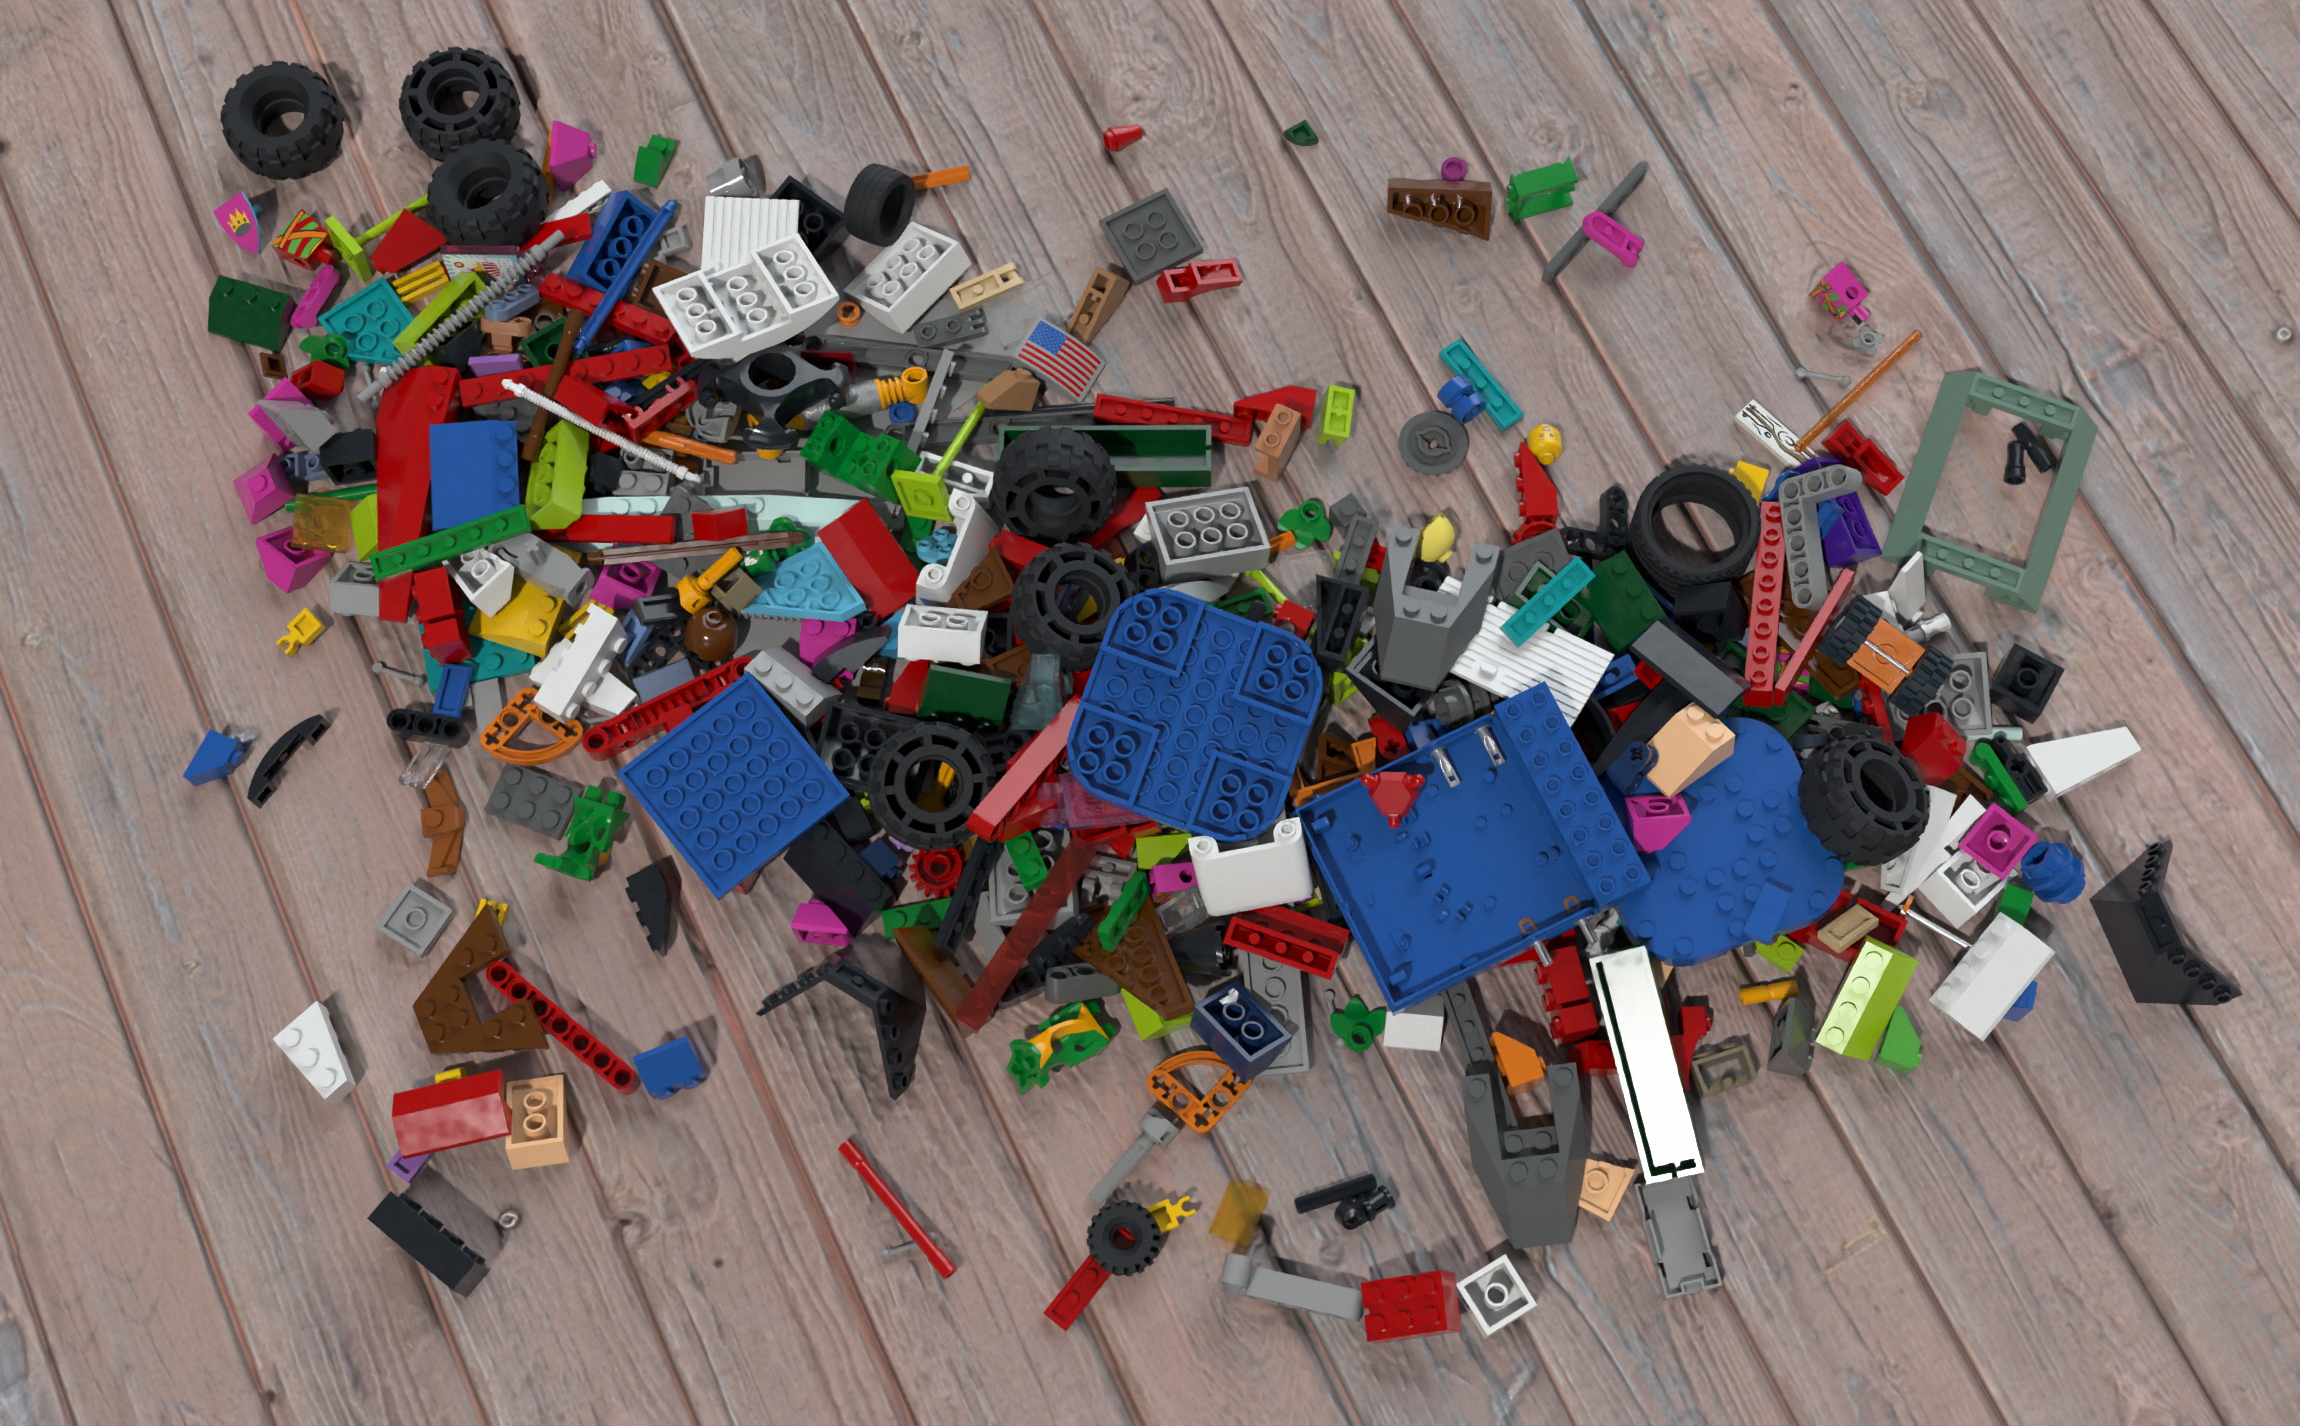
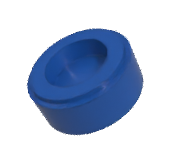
(902, 413)

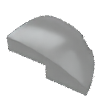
(714, 423)

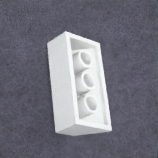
(1991, 976)

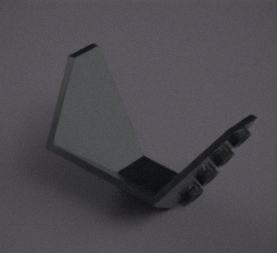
(2148, 939)
(895, 1016)

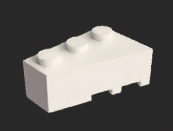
(961, 477)
(317, 1053)

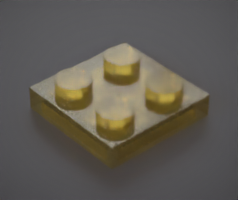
(320, 523)

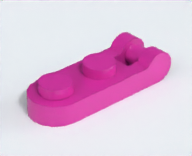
(1613, 237)
(315, 298)

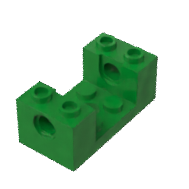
(857, 458)

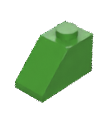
(1899, 1044)

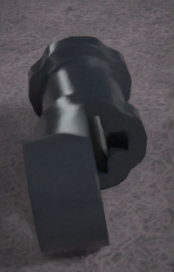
(1364, 1208)

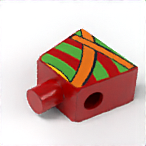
(305, 243)

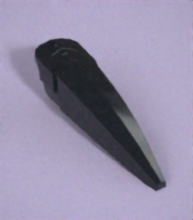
(1643, 723)

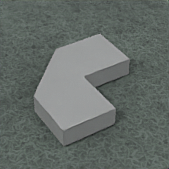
(669, 244)

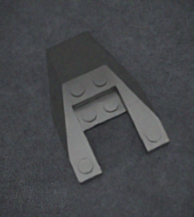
(1424, 629)
(1533, 1172)

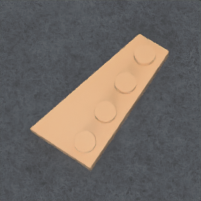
(1603, 1187)

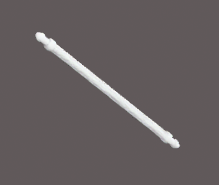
(680, 471)

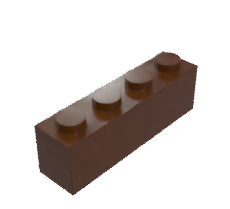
(1445, 204)

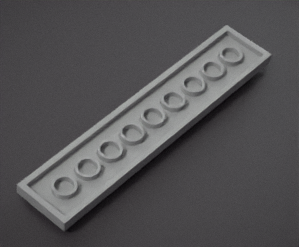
(1280, 993)

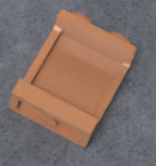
(1277, 442)

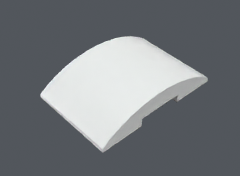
(749, 302)

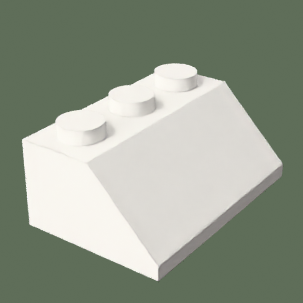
(942, 634)

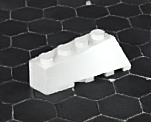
(483, 579)

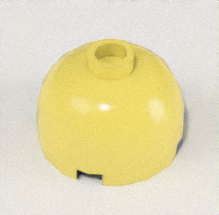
(1436, 540)

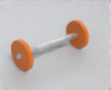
(1903, 910)

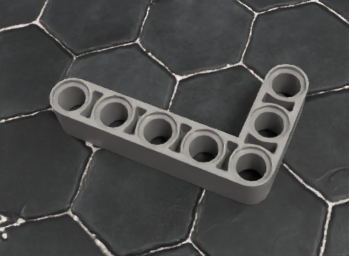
(1808, 528)
(1289, 1290)

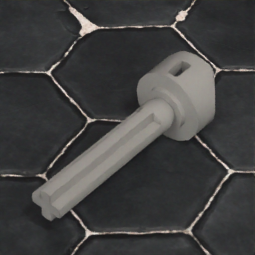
(1156, 1130)

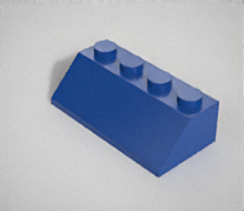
(613, 241)

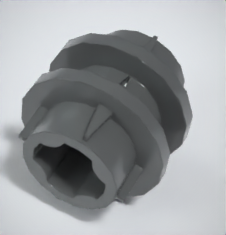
(1462, 703)

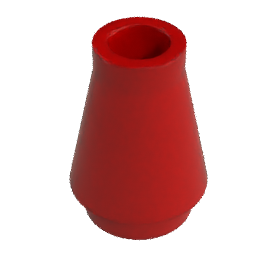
(1119, 137)

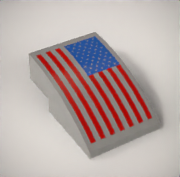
(1058, 361)

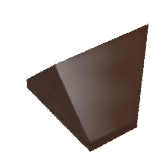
(1334, 758)

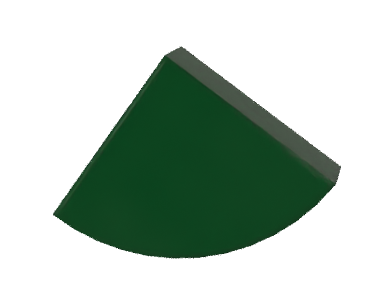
(1301, 134)

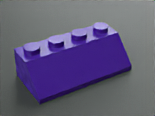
(1851, 537)

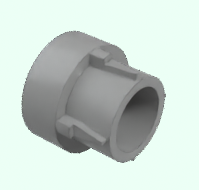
(732, 180)

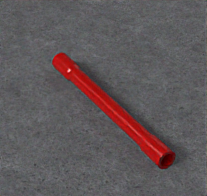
(935, 1255)

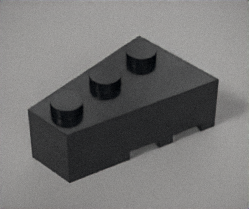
(1339, 620)

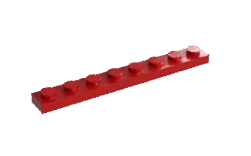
(593, 370)

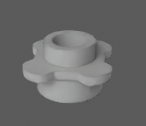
(1865, 347)

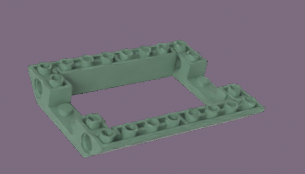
(2003, 581)

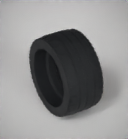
(879, 205)

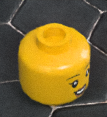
(1545, 443)

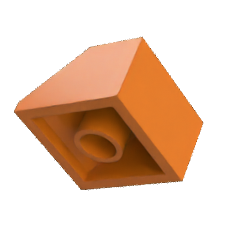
(1517, 1064)

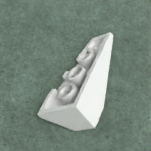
(1909, 591)

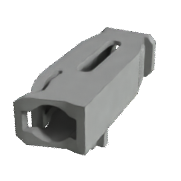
(545, 567)

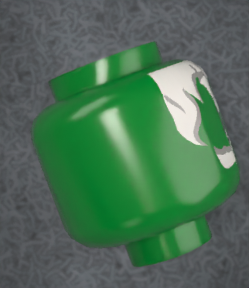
(759, 561)

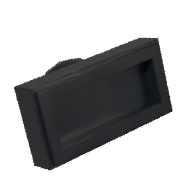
(660, 610)

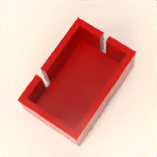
(442, 616)
(1888, 930)
(1563, 995)
(1411, 1307)

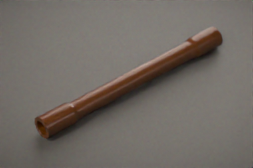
(570, 332)

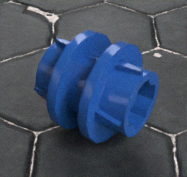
(2053, 872)

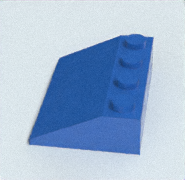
(472, 471)

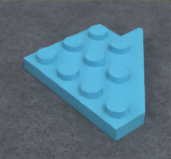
(808, 588)

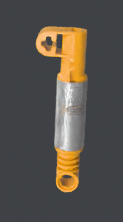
(863, 400)

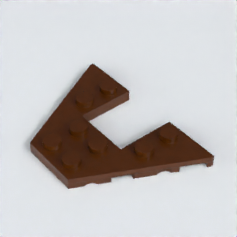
(985, 587)
(447, 1009)

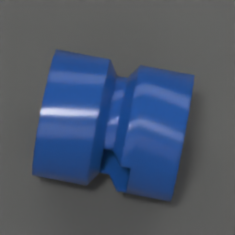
(1459, 396)

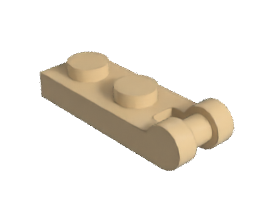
(985, 287)

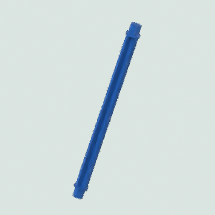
(623, 278)

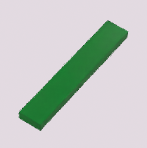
(450, 543)

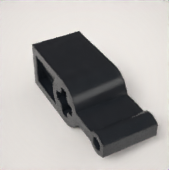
(2026, 777)

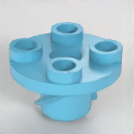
(936, 547)

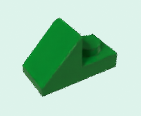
(654, 161)

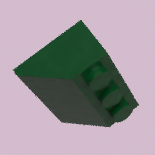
(250, 313)
(543, 346)
(1620, 602)
(1572, 617)
(963, 698)

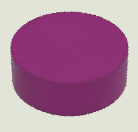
(1453, 169)

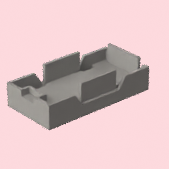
(759, 476)
(1676, 1237)

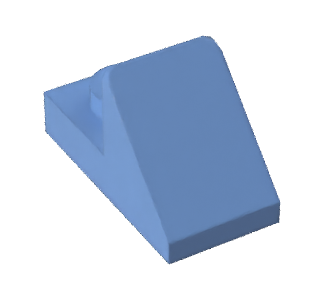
(638, 637)

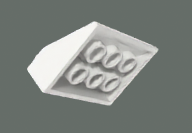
(908, 277)

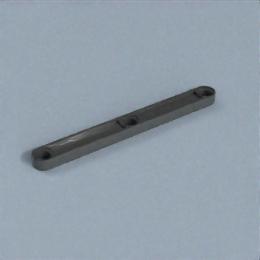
(897, 357)
(944, 431)

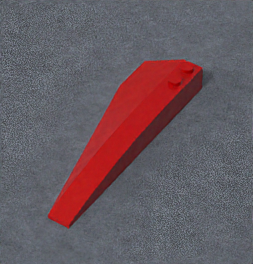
(403, 468)

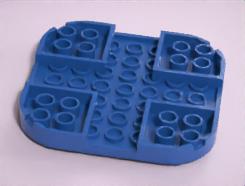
(1194, 716)
(1739, 836)

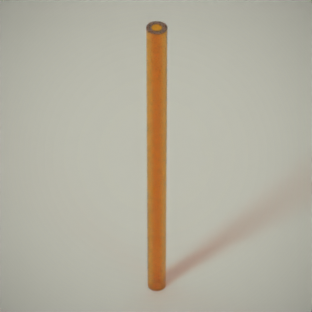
(1857, 391)

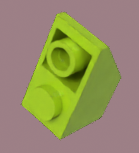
(1161, 850)

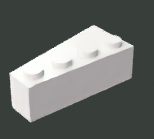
(582, 665)

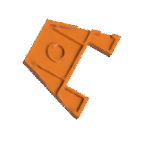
(1365, 761)

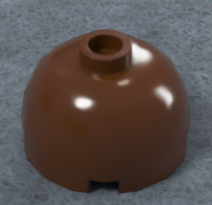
(711, 633)

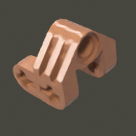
(503, 336)

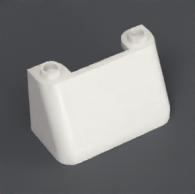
(974, 534)
(1255, 874)

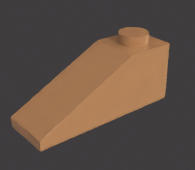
(1096, 304)

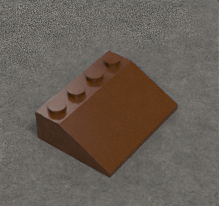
(936, 970)

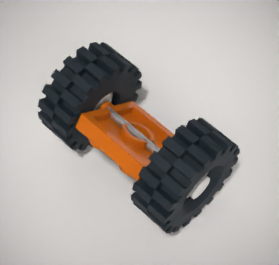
(1885, 655)

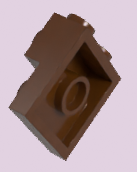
(653, 275)

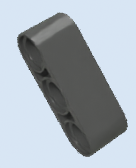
(1077, 983)

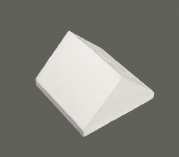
(1417, 1027)

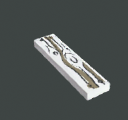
(1772, 435)

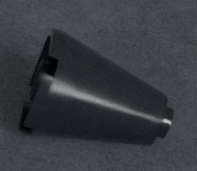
(1203, 950)

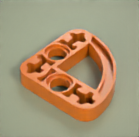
(533, 713)
(1195, 1107)

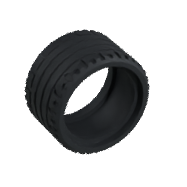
(1702, 486)

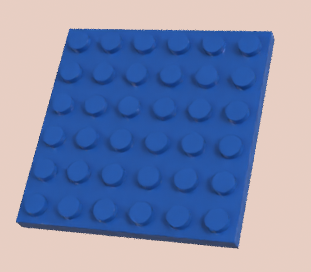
(733, 785)

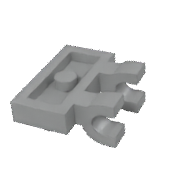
(1108, 872)

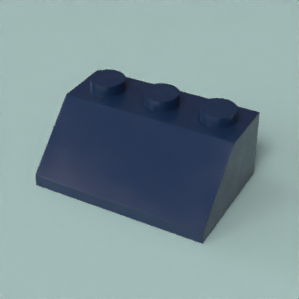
(1239, 1030)

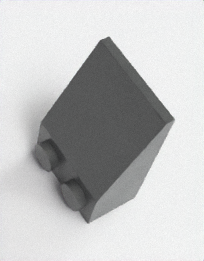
(1791, 1040)

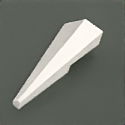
(1945, 848)

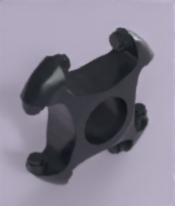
(773, 407)

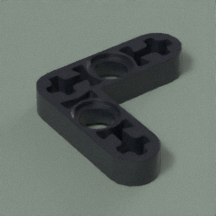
(1607, 535)
(677, 646)

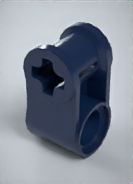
(1630, 768)

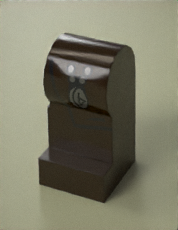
(873, 682)

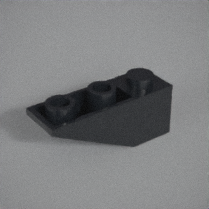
(654, 899)

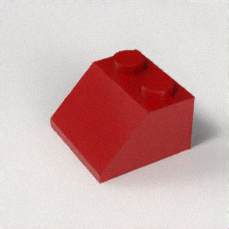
(1933, 747)

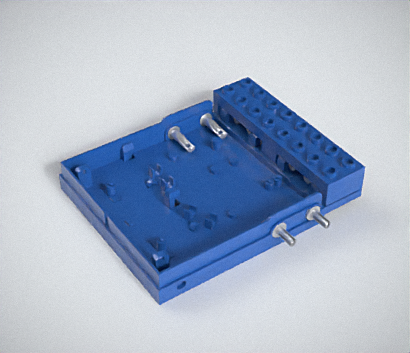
(1512, 847)

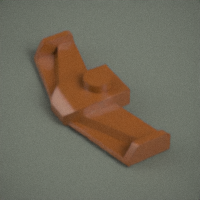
(445, 823)

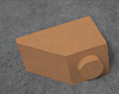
(1010, 391)

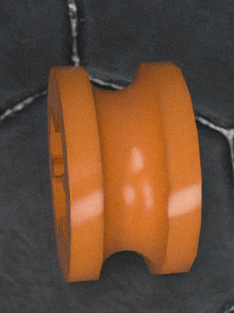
(848, 322)

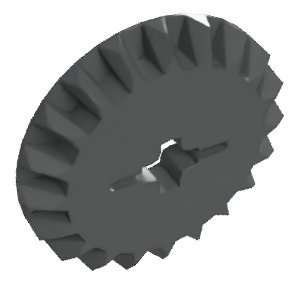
(1426, 428)

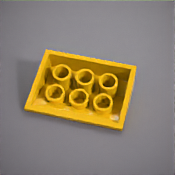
(527, 619)

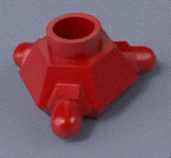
(1393, 793)

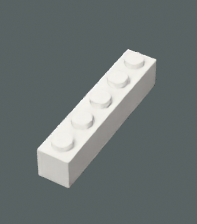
(587, 201)

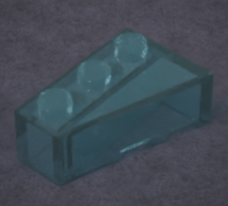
(1040, 694)

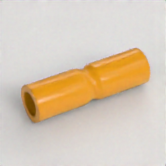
(1771, 992)

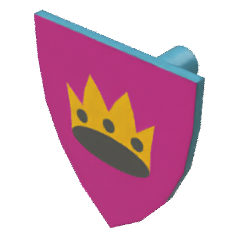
(240, 221)

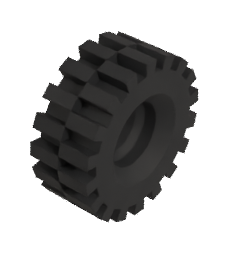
(1124, 1216)

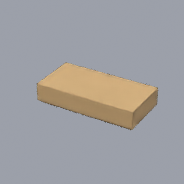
(1847, 928)

